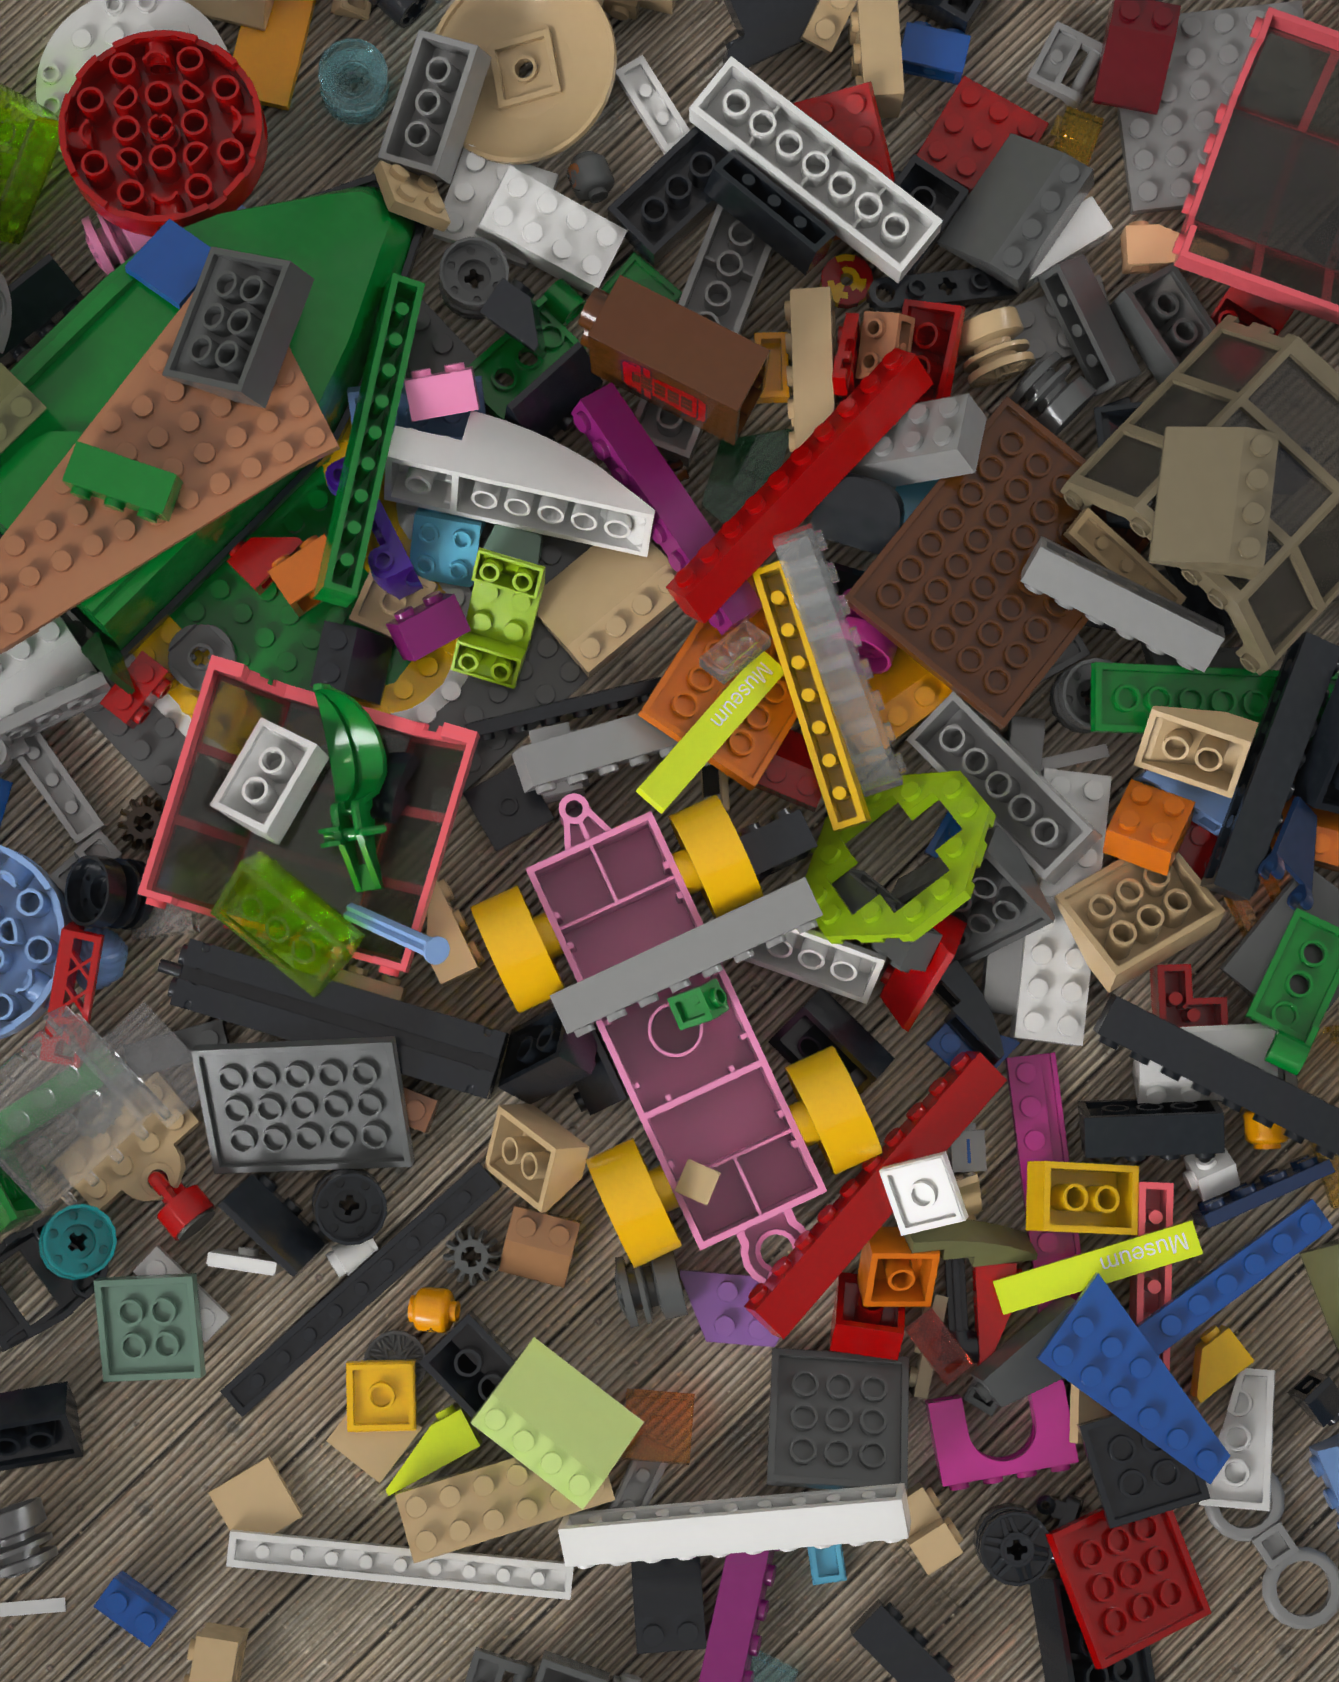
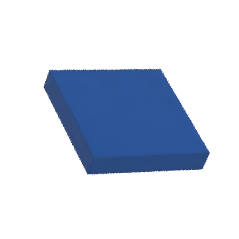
(170, 263)

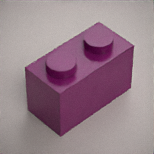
(427, 625)

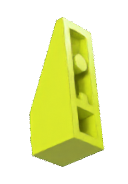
(442, 1443)

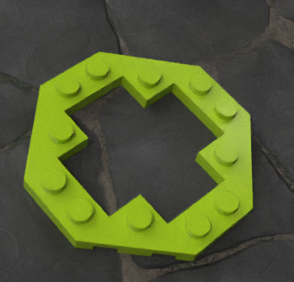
(960, 854)

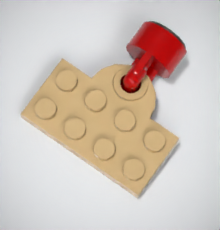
(152, 1173)

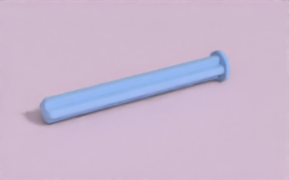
(433, 949)

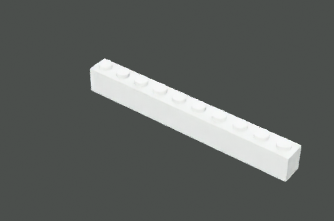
(736, 1526)

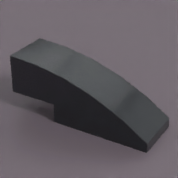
(969, 1013)

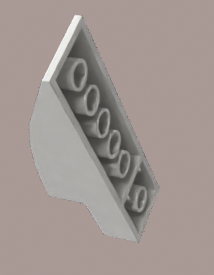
(518, 482)

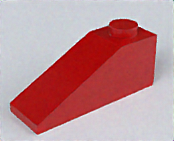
(988, 1315)

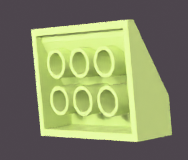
(557, 1423)

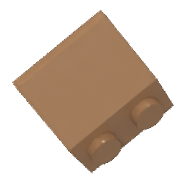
(539, 1245)

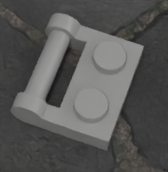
(1056, 60)

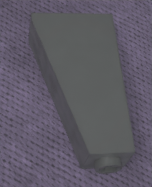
(1013, 1367)

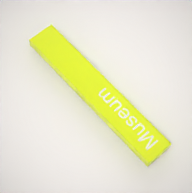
(710, 732)
(1111, 1262)

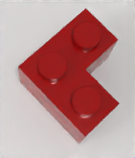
(1174, 999)

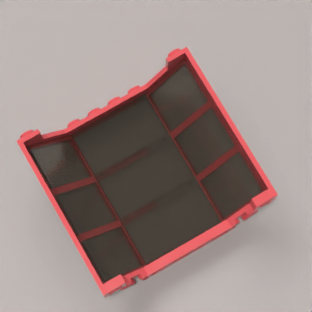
(1272, 174)
(201, 847)

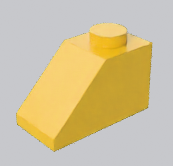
(1217, 1361)

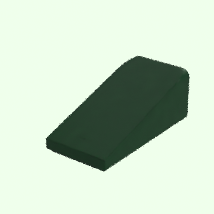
(109, 660)

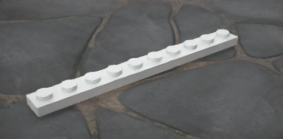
(396, 1564)

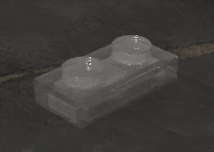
(735, 651)

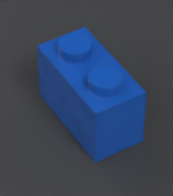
(934, 52)
(135, 1608)

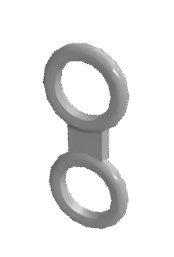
(1278, 1552)

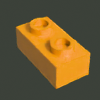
(776, 385)

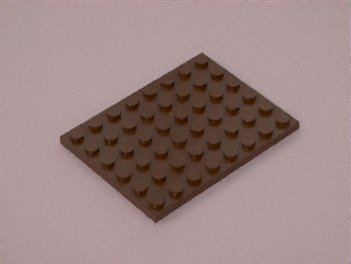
(953, 570)

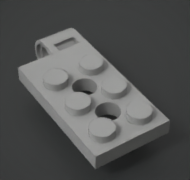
(57, 707)

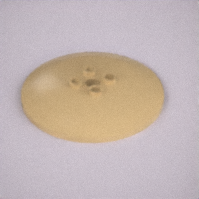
(569, 82)

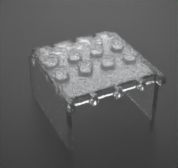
(67, 1109)

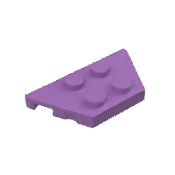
(720, 1308)

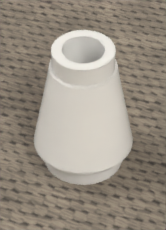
(348, 1258)

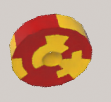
(853, 268)

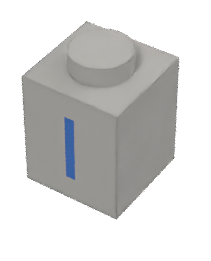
(968, 1151)

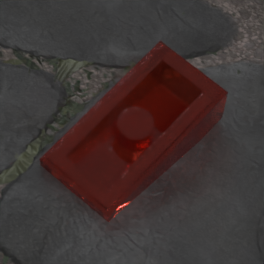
(939, 1347)

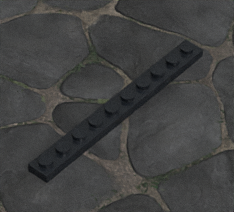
(360, 1289)

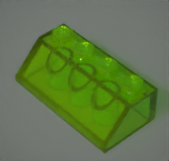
(287, 923)

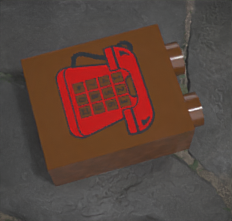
(674, 357)

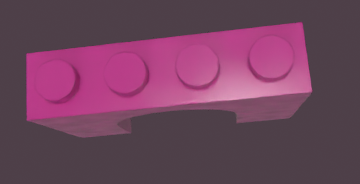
(962, 1463)

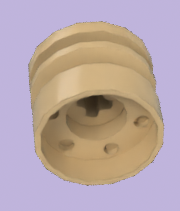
(994, 350)

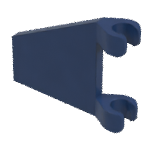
(1295, 853)

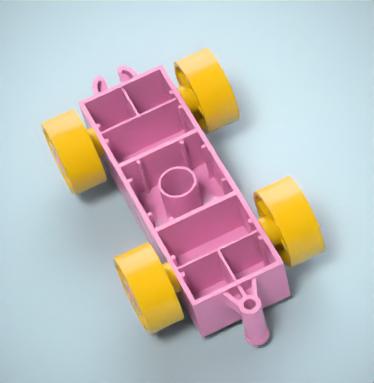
(694, 1089)

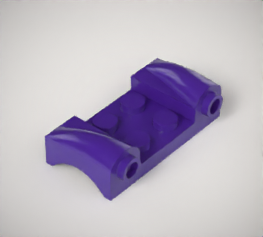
(389, 561)

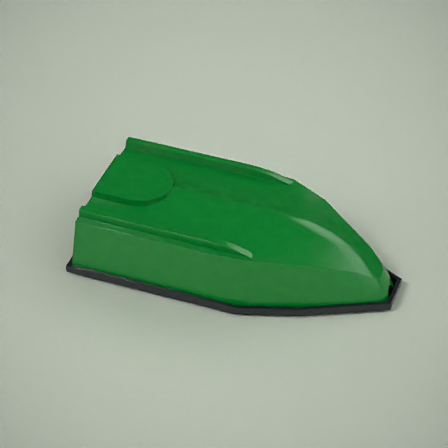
(337, 238)

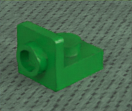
(698, 1004)

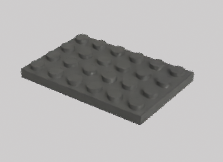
(303, 1105)

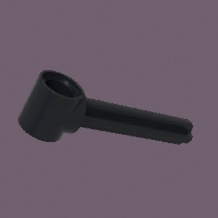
(957, 1307)

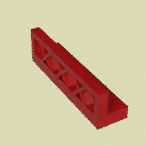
(66, 968)

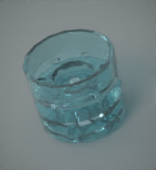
(350, 63)

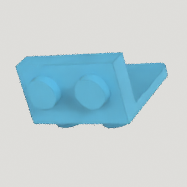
(445, 546)

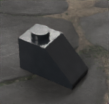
(1317, 1397)

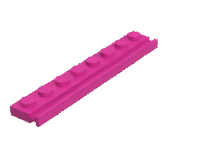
(1040, 1137)

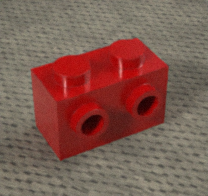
(150, 684)

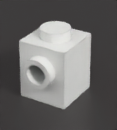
(1211, 1175)

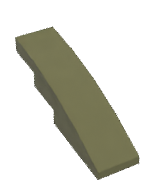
(977, 1240)

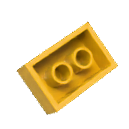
(1082, 1197)

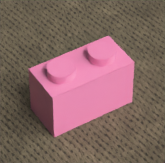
(441, 392)

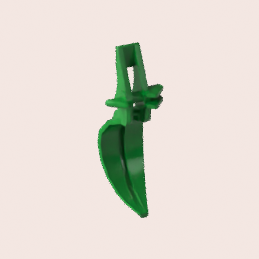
(358, 775)

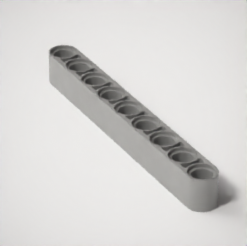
(1003, 966)

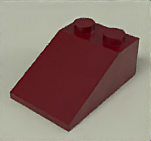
(1136, 54)

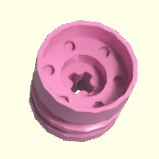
(111, 243)

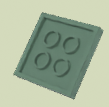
(149, 1327)

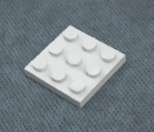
(472, 191)

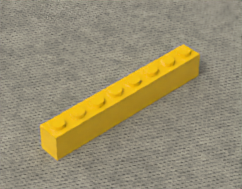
(811, 702)

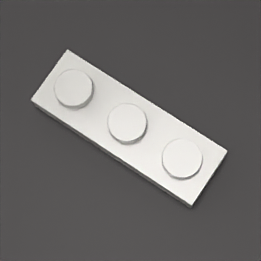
(652, 103)
(211, 1313)

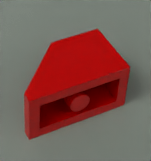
(256, 557)

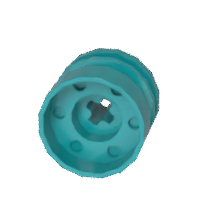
(97, 1246)

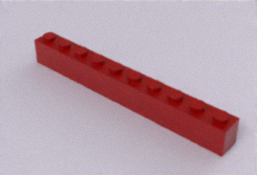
(799, 484)
(863, 1201)

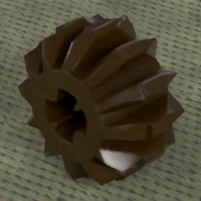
(134, 820)

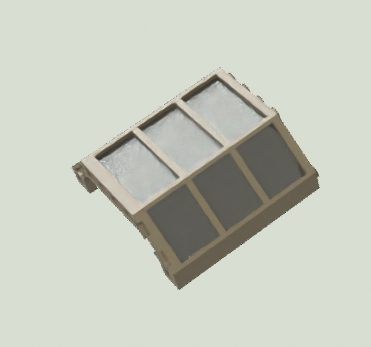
(1259, 383)

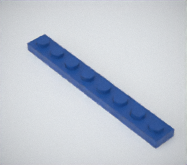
(1234, 1276)

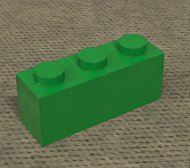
(122, 482)

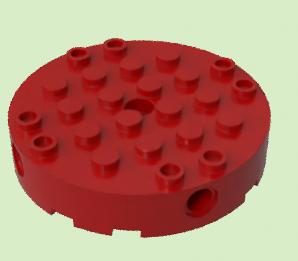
(152, 87)

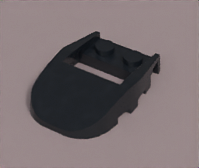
(859, 515)
(66, 1292)

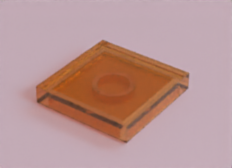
(666, 1426)

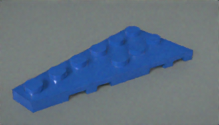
(1117, 1367)

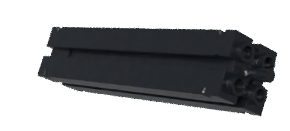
(267, 1000)

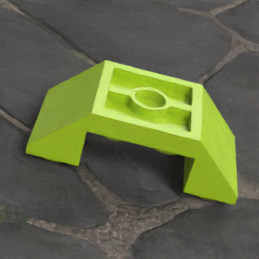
(499, 617)

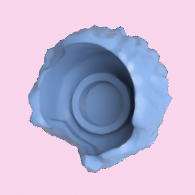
(112, 958)

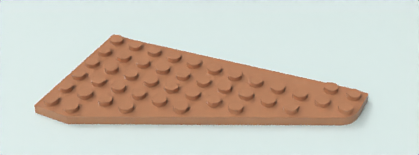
(220, 450)

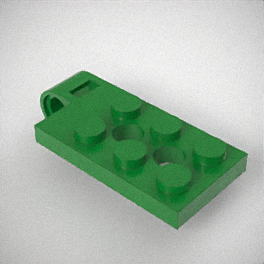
(557, 310)
(1291, 1014)

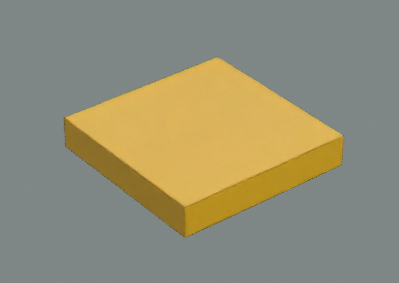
(381, 1395)

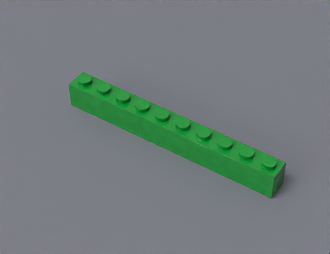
(369, 441)

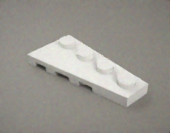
(1248, 1438)

